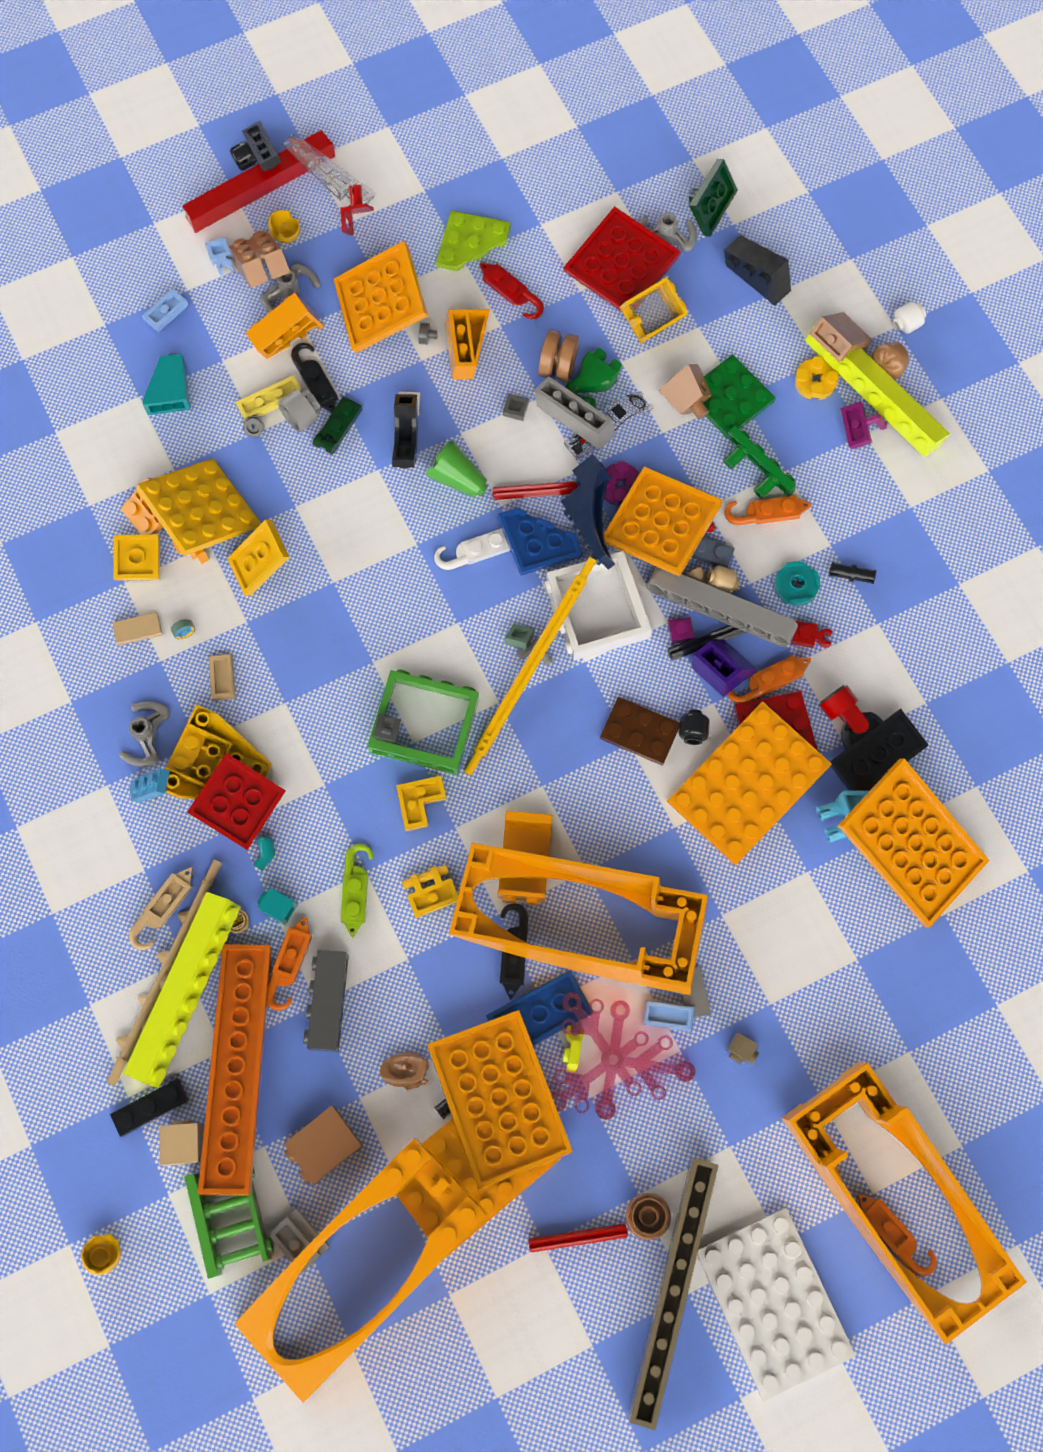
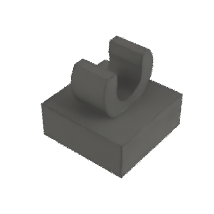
(387, 728)

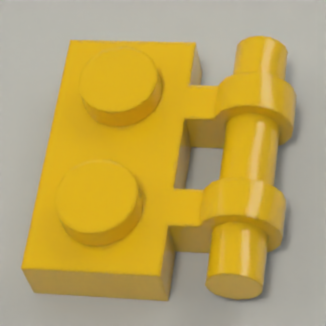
(432, 897)

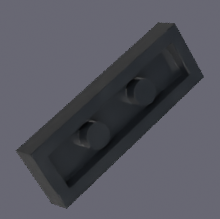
(149, 1107)

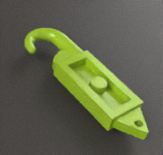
(354, 890)

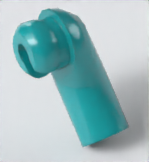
(267, 852)

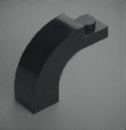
(405, 431)

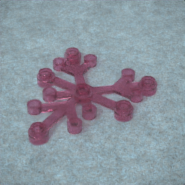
(641, 1064)

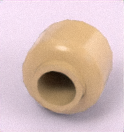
(723, 579)

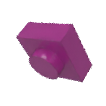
(680, 630)

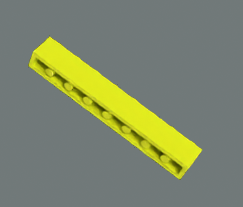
(887, 398)
(182, 990)

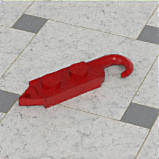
(510, 288)

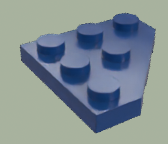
(537, 542)

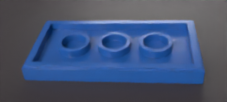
(543, 1007)

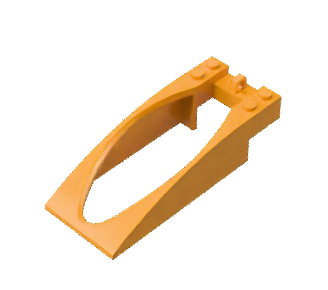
(644, 890)
(415, 1160)
(996, 1270)

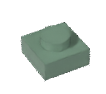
(519, 636)

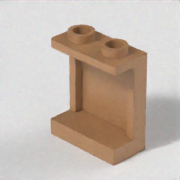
(840, 335)
(322, 1145)

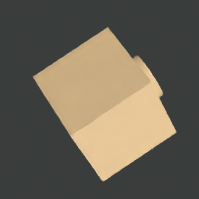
(181, 1143)

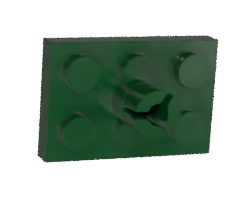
(712, 197)

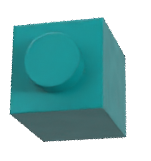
(276, 906)

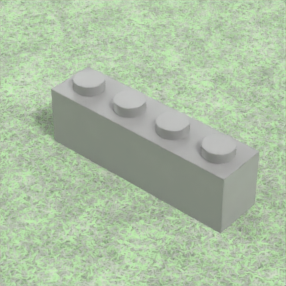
(574, 413)

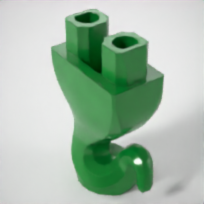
(595, 375)

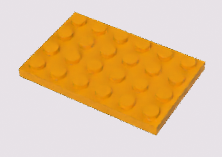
(749, 783)
(913, 842)
(499, 1099)
(448, 1149)

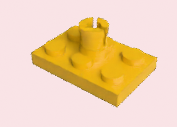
(258, 557)

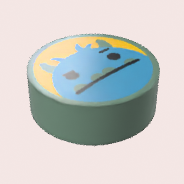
(183, 629)

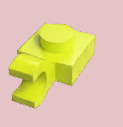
(572, 1054)

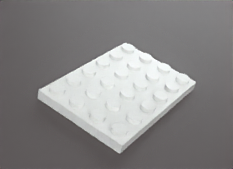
(775, 1304)

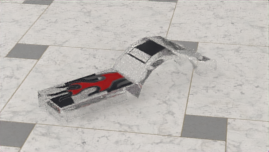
(619, 412)

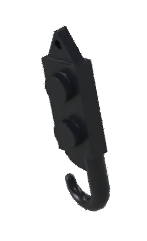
(314, 378)
(513, 966)

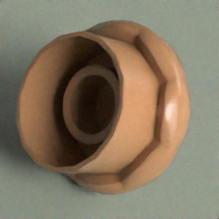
(891, 358)
(648, 1216)

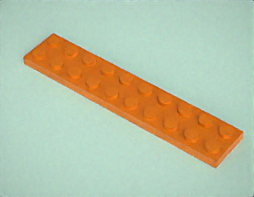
(235, 1071)

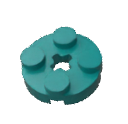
(790, 594)

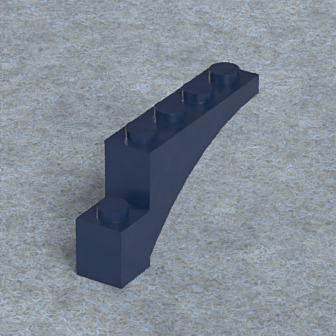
(586, 508)

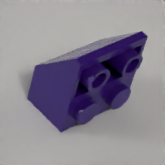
(721, 666)

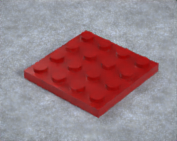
(621, 259)

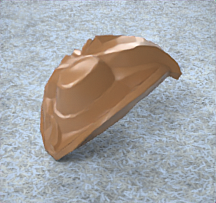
(405, 1070)

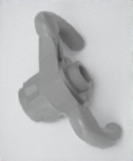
(668, 230)
(287, 285)
(144, 732)

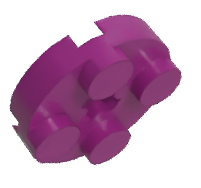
(620, 472)

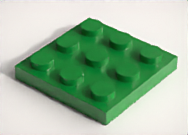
(734, 395)

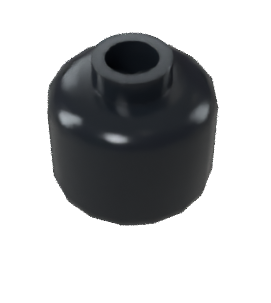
(694, 727)

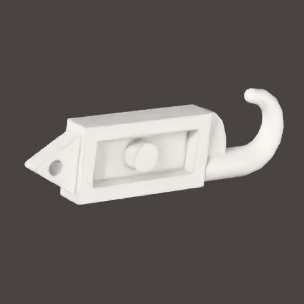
(475, 550)

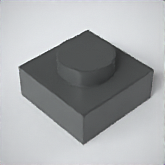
(515, 407)

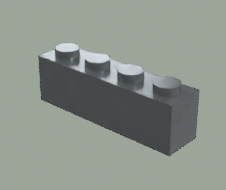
(327, 1001)

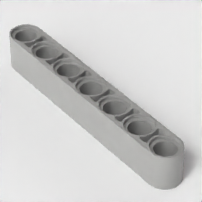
(723, 606)

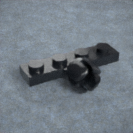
(255, 149)

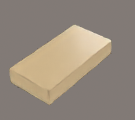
(137, 628)
(222, 677)

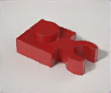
(807, 635)

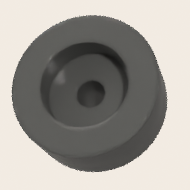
(426, 334)

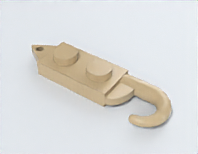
(162, 906)

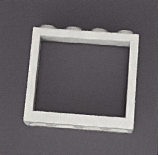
(612, 642)

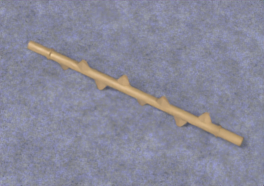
(167, 959)

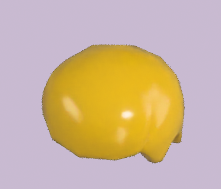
(283, 226)
(101, 1254)

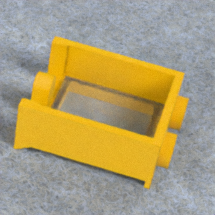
(654, 310)

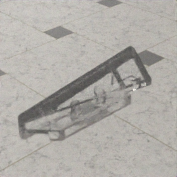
(325, 170)

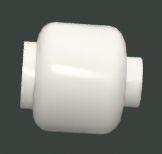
(909, 317)

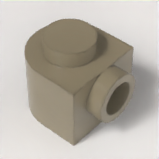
(742, 1049)

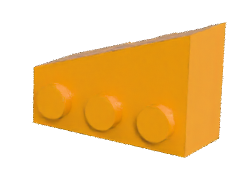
(282, 325)
(464, 338)

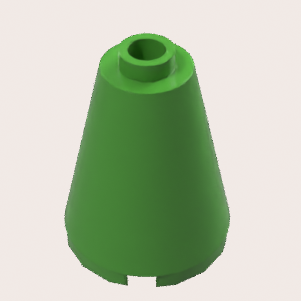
(457, 471)

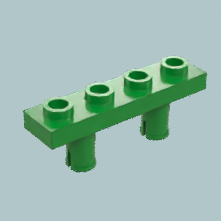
(756, 455)

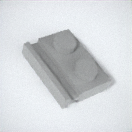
(295, 1235)

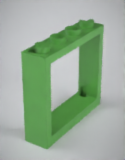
(419, 757)

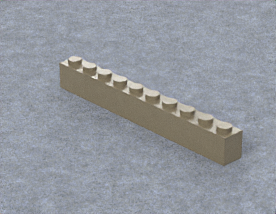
(672, 1294)

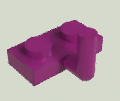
(858, 424)

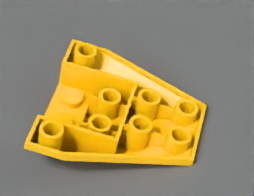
(202, 748)

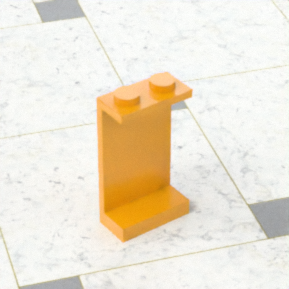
(526, 834)

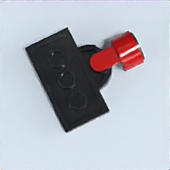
(869, 742)

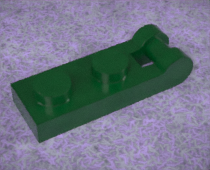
(338, 425)

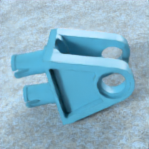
(840, 807)

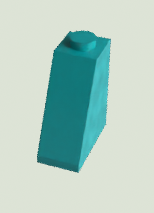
(168, 386)

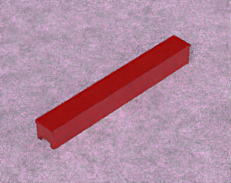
(250, 186)

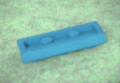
(149, 785)

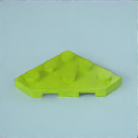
(469, 239)

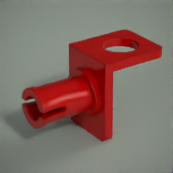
(356, 206)

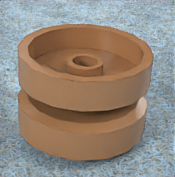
(558, 355)

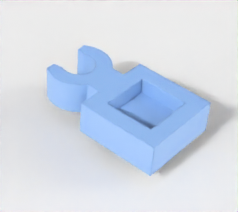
(220, 254)

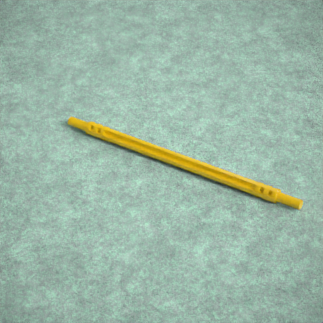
(529, 666)

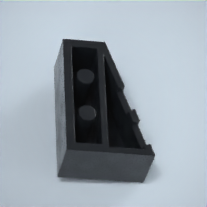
(759, 268)

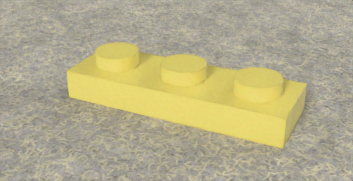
(266, 399)

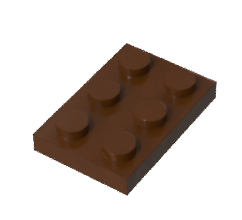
(640, 731)

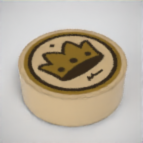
(241, 923)

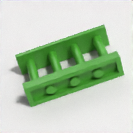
(209, 1236)

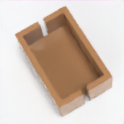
(250, 254)

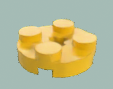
(820, 368)

